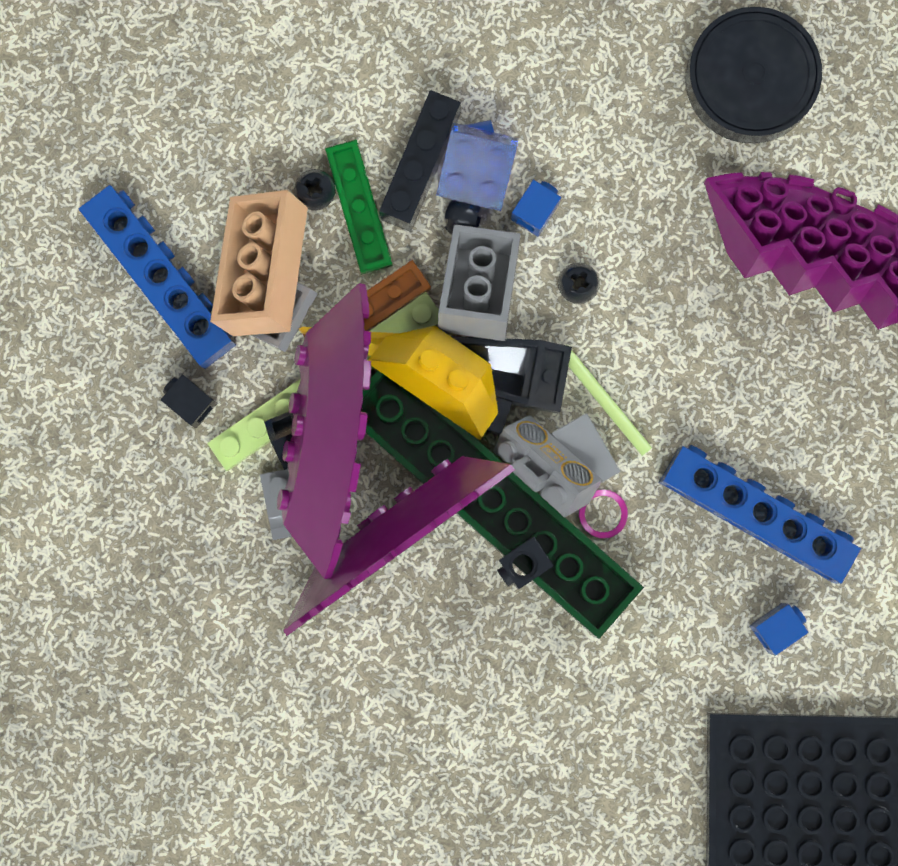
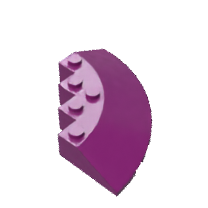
(810, 240)
(327, 430)
(394, 530)

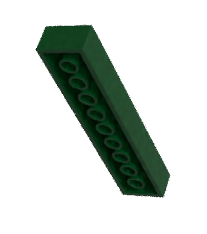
(506, 515)

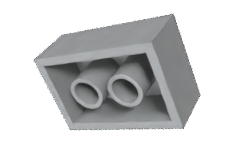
(479, 282)

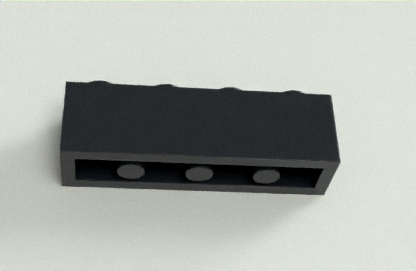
(420, 161)

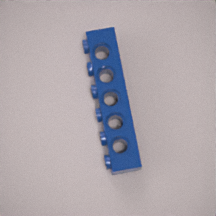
(102, 213)
(839, 549)

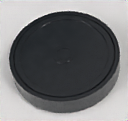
(753, 75)

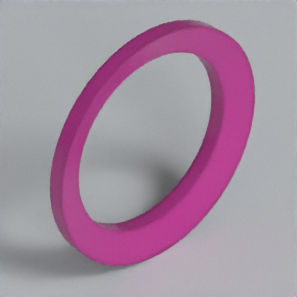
(624, 515)

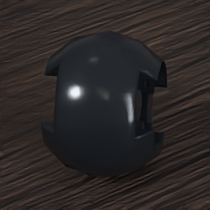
(312, 178)
(462, 214)
(583, 294)

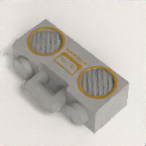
(547, 466)

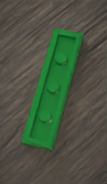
(358, 207)

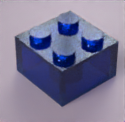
(477, 166)

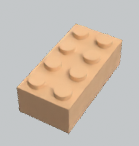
(259, 264)

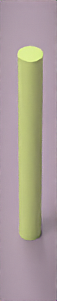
(608, 405)

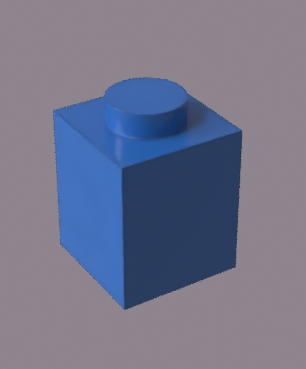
(536, 207)
(780, 628)

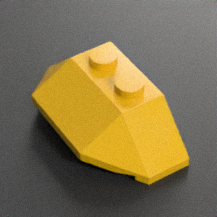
(441, 375)

